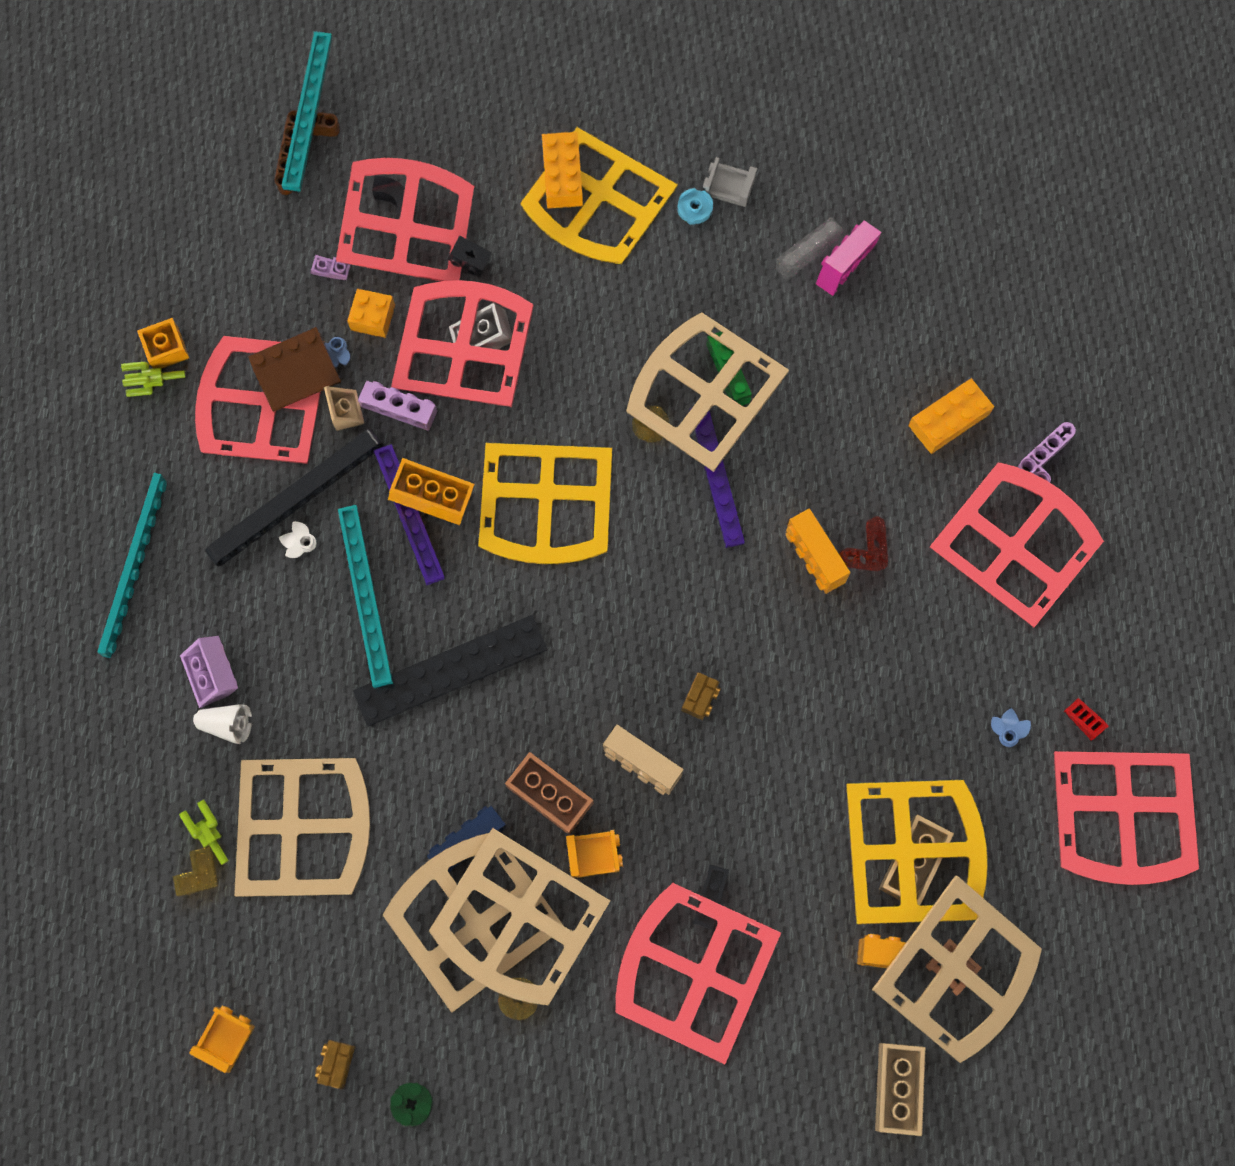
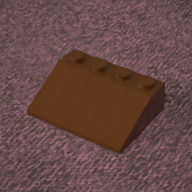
(294, 369)

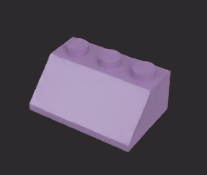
(208, 670)

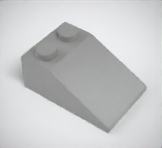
(490, 328)

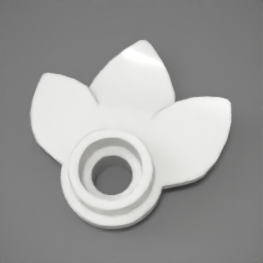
(295, 540)

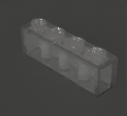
(809, 248)

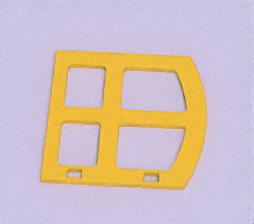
(601, 192)
(546, 493)
(905, 851)

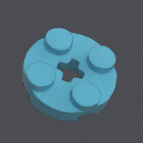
(691, 215)

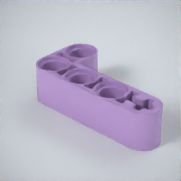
(1046, 451)

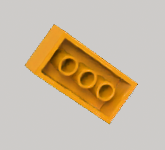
(562, 170)
(951, 416)
(430, 491)
(817, 551)

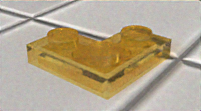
(202, 876)

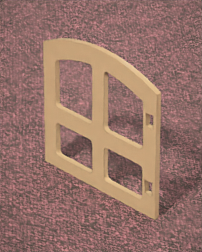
(710, 393)
(291, 827)
(522, 911)
(476, 924)
(954, 966)

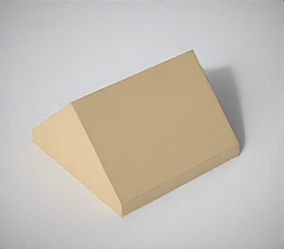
(344, 407)

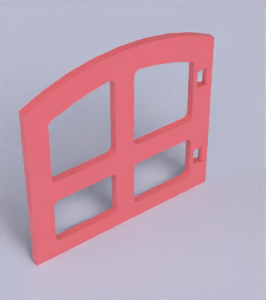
(404, 226)
(461, 350)
(261, 448)
(1013, 547)
(1126, 805)
(703, 974)

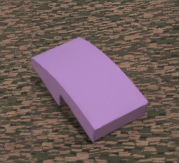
(330, 268)

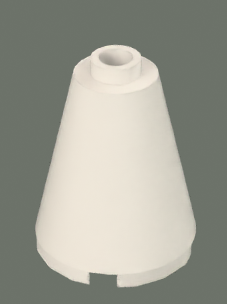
(225, 722)

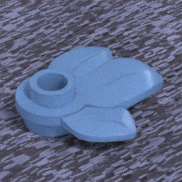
(340, 354)
(1010, 725)

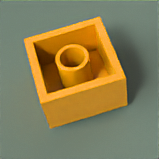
(371, 313)
(163, 344)
(877, 951)

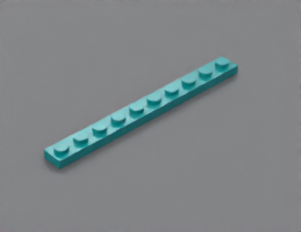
(307, 111)
(131, 572)
(365, 596)

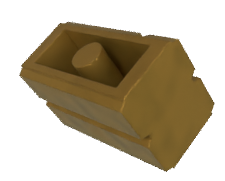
(700, 696)
(335, 1064)

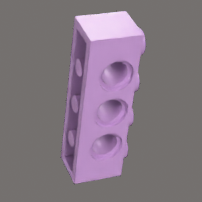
(374, 390)

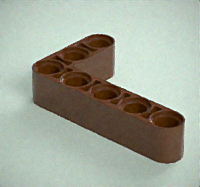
(321, 127)

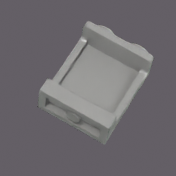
(729, 183)

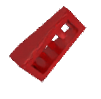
(1102, 725)

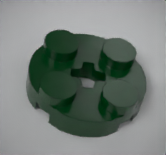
(422, 1108)

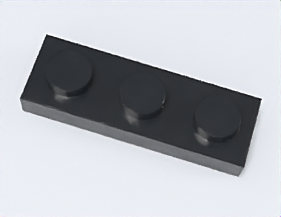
(712, 890)

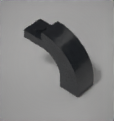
(389, 190)

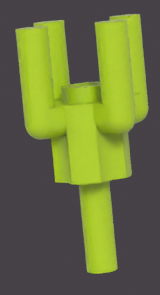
(148, 378)
(205, 830)

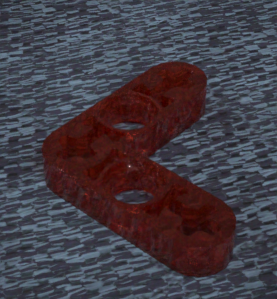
(873, 525)

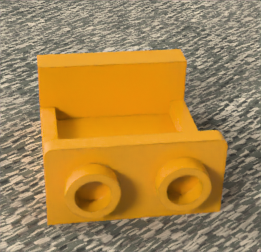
(594, 854)
(223, 1039)

